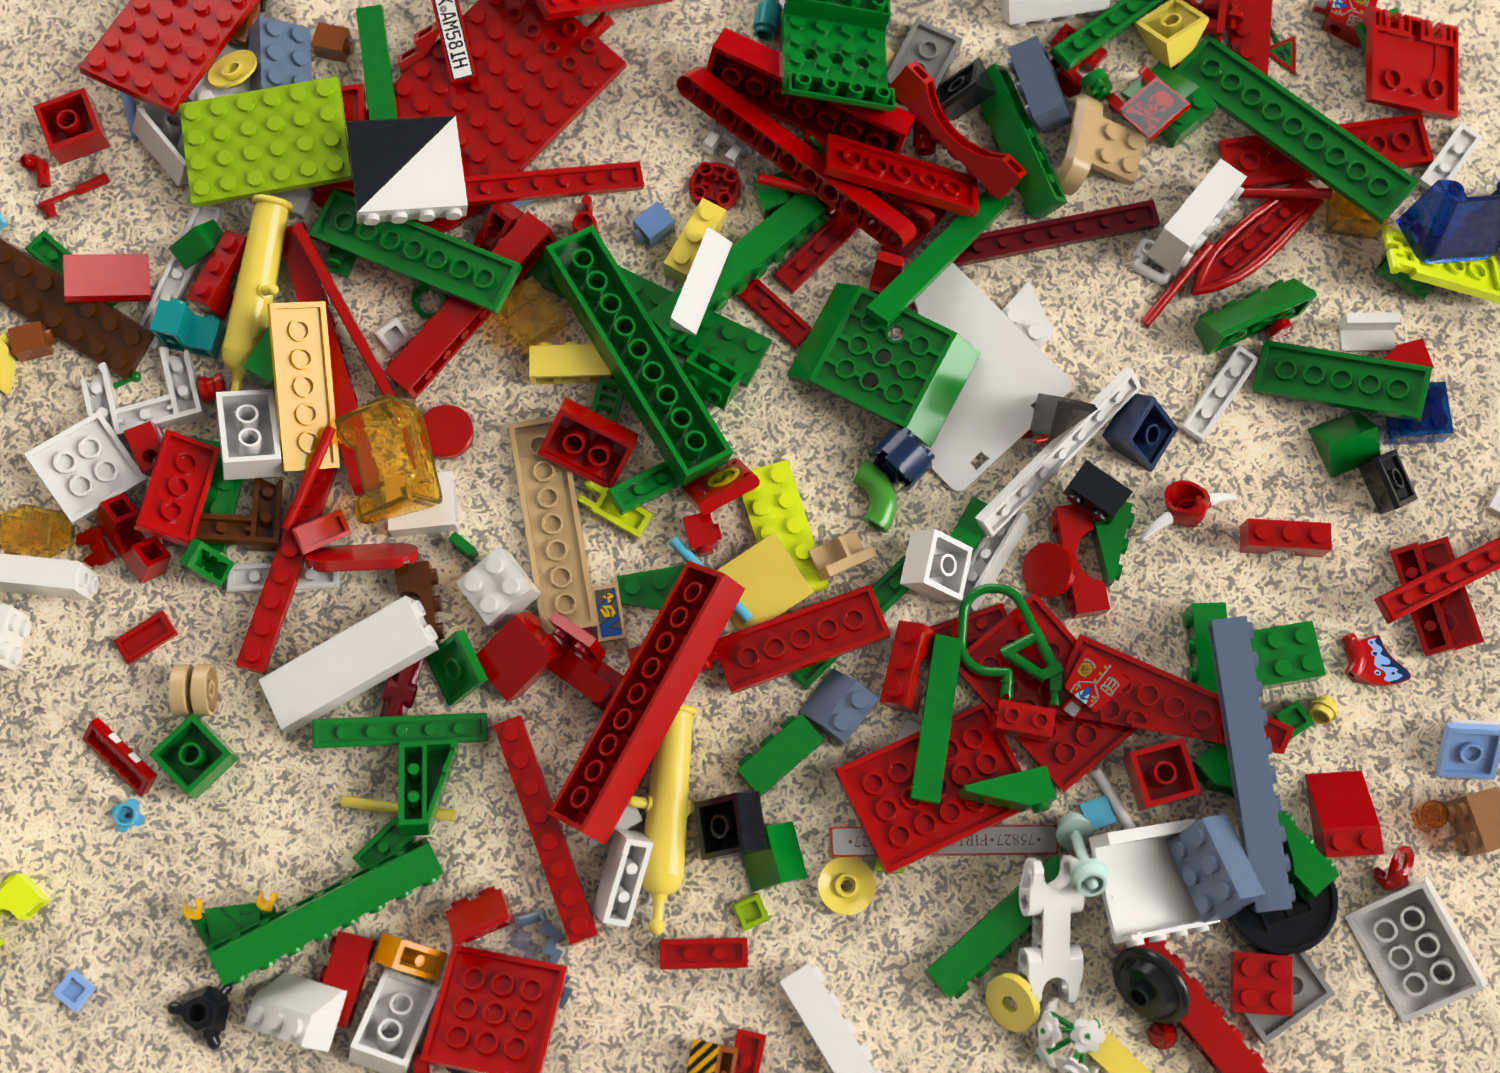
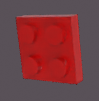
(1261, 984)

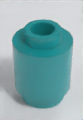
(767, 19)

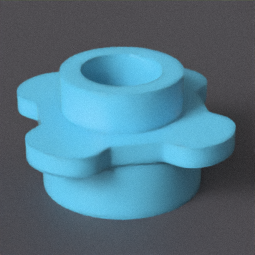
(119, 812)

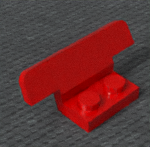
(580, 659)

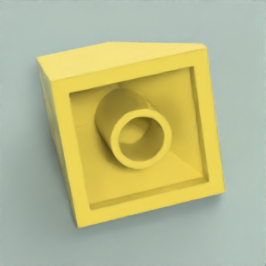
(1172, 31)

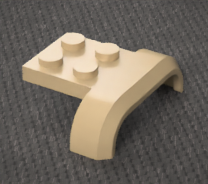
(1098, 145)

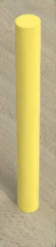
(388, 807)

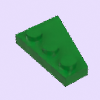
(648, 588)

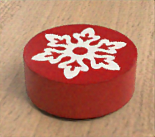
(1279, 329)

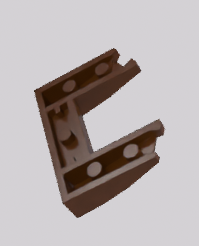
(258, 531)

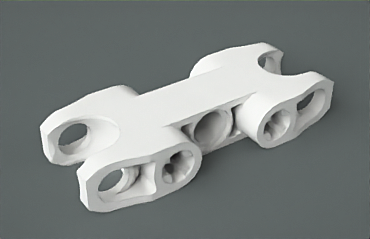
(1051, 912)

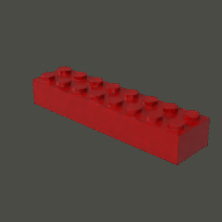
(757, 76)

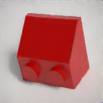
(479, 916)

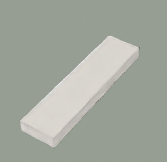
(1219, 394)
(252, 577)

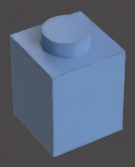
(653, 225)

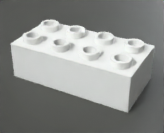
(1198, 217)

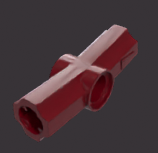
(401, 690)

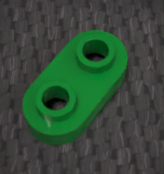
(1097, 84)

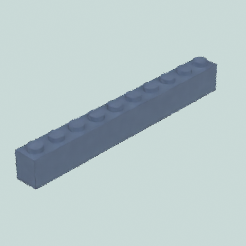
(1249, 760)

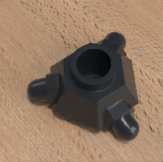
(204, 1013)

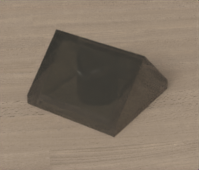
(1057, 414)

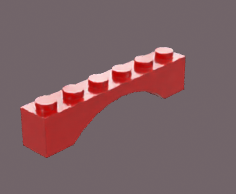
(918, 94)

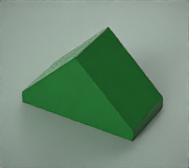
(196, 244)

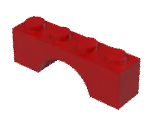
(1086, 595)

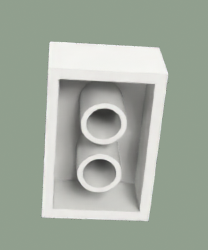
(248, 434)

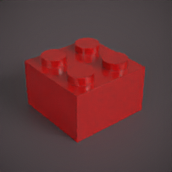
(71, 126)
(1161, 774)

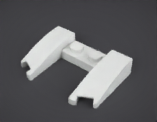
(180, 406)

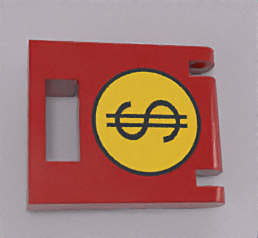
(720, 486)

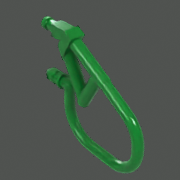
(1054, 669)

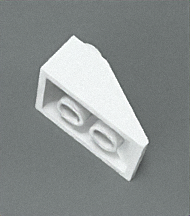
(393, 1023)

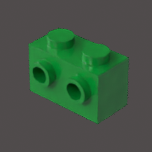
(712, 377)

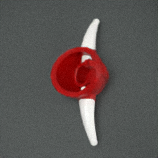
(1185, 505)

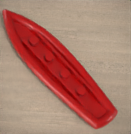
(1253, 241)

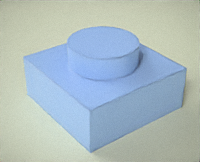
(74, 990)

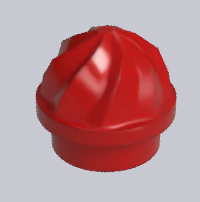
(1162, 1036)

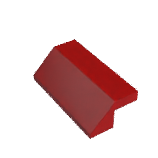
(1449, 621)

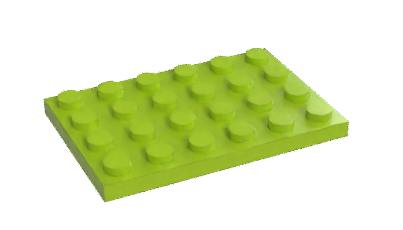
(265, 141)

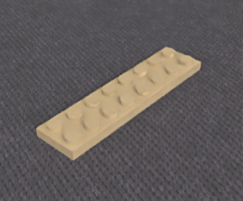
(552, 529)

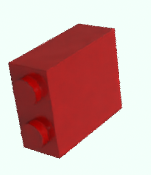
(518, 655)

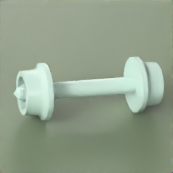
(1088, 874)

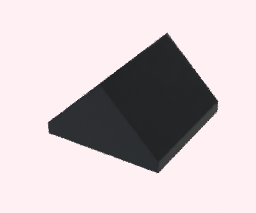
(965, 90)
(1387, 482)

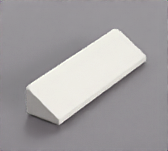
(700, 282)
(993, 554)

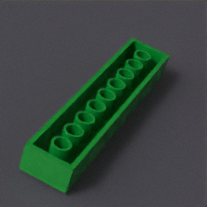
(637, 355)

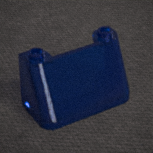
(1451, 226)

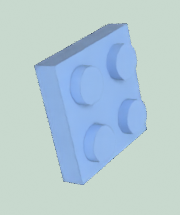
(1469, 751)

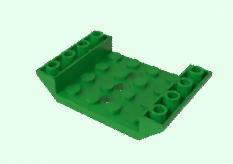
(843, 33)
(912, 388)

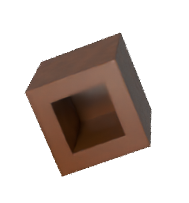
(332, 42)
(31, 341)

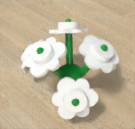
(1082, 1034)

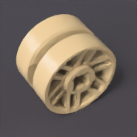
(193, 690)

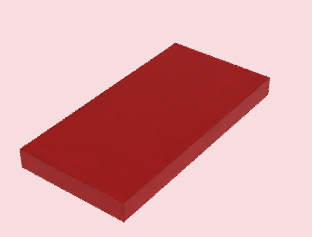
(177, 488)

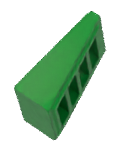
(610, 384)

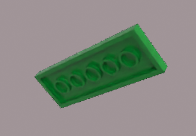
(1342, 380)

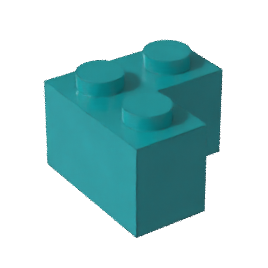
(182, 330)

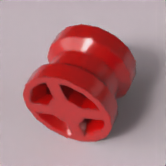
(209, 387)

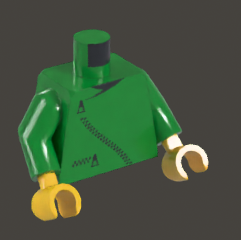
(224, 921)

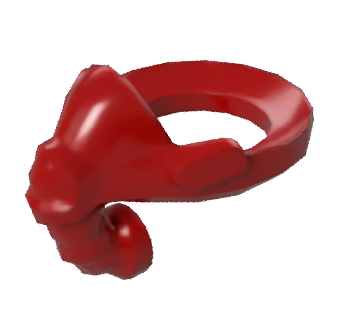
(1396, 879)

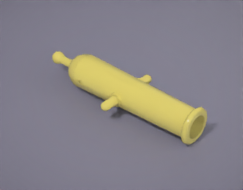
(255, 284)
(667, 814)

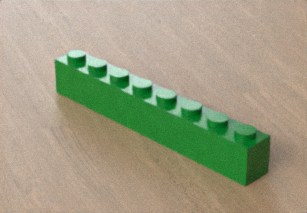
(750, 258)
(324, 911)

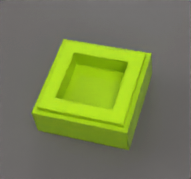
(750, 912)

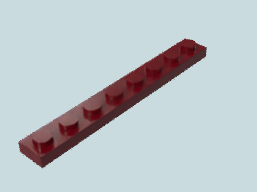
(1060, 232)

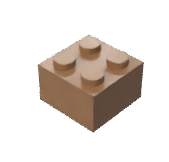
(1476, 821)

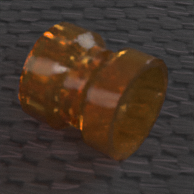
(1435, 813)

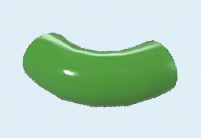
(880, 493)

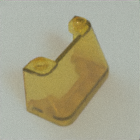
(391, 458)

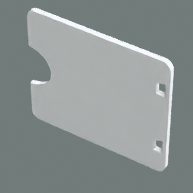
(1001, 389)

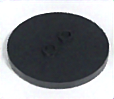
(1289, 930)

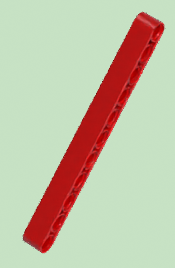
(795, 158)
(309, 289)

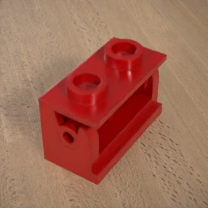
(1023, 720)

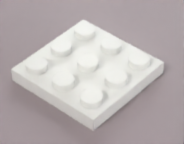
(85, 467)

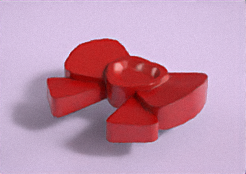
(94, 537)

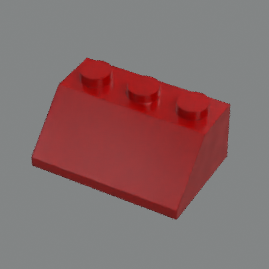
(588, 444)

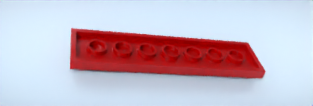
(1398, 139)

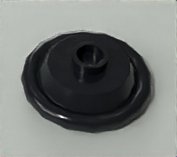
(1151, 985)

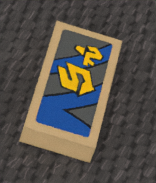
(609, 613)

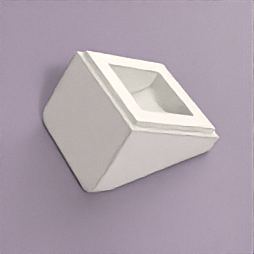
(392, 335)

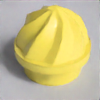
(1323, 710)

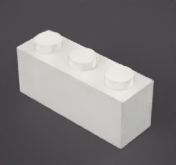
(622, 877)

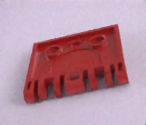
(1411, 63)

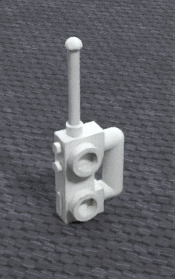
(1139, 265)

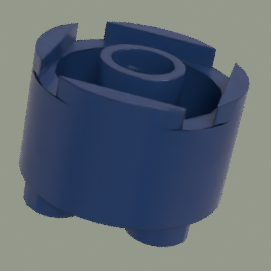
(902, 457)

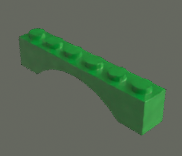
(1309, 868)

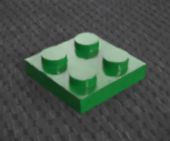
(456, 668)

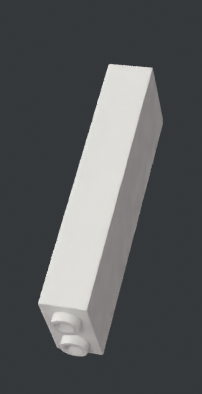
(47, 577)
(349, 663)

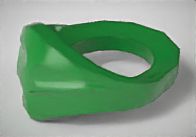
(415, 299)

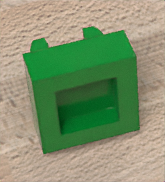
(339, 262)

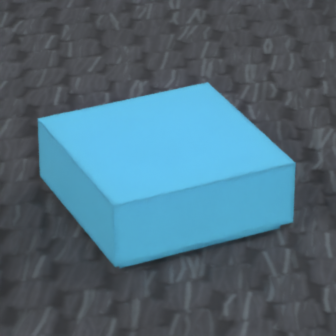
(1097, 812)

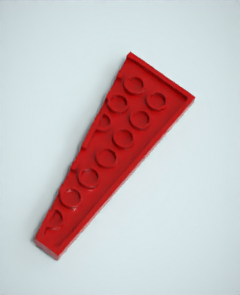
(1161, 701)

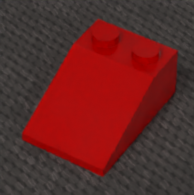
(1343, 815)

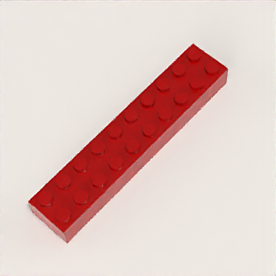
(646, 701)

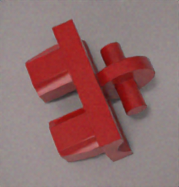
(1216, 26)

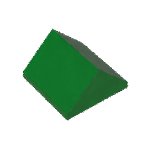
(1346, 442)
(779, 863)

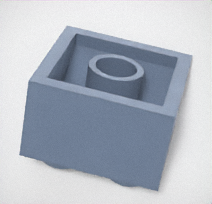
(839, 706)

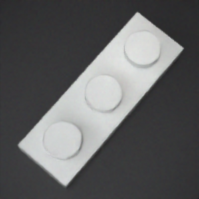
(1451, 156)

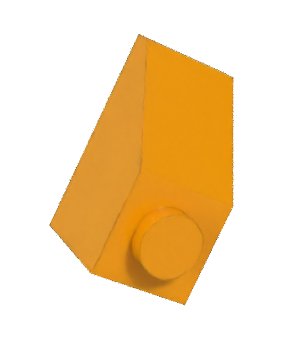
(409, 957)

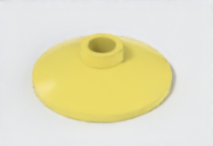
(232, 69)
(859, 876)

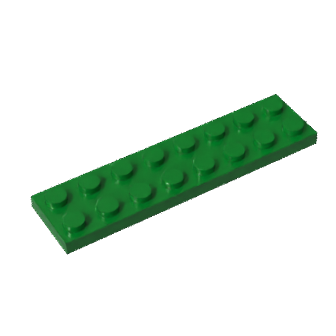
(418, 254)

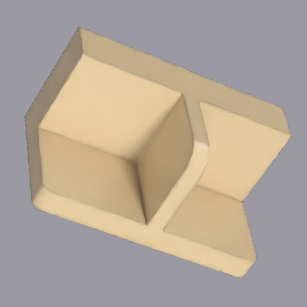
(839, 555)

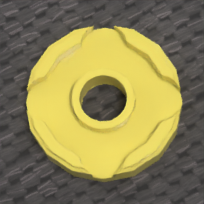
(1001, 1009)

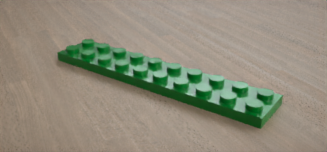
(1298, 130)
(718, 335)

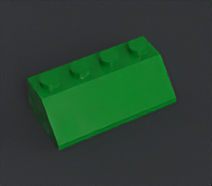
(1253, 314)

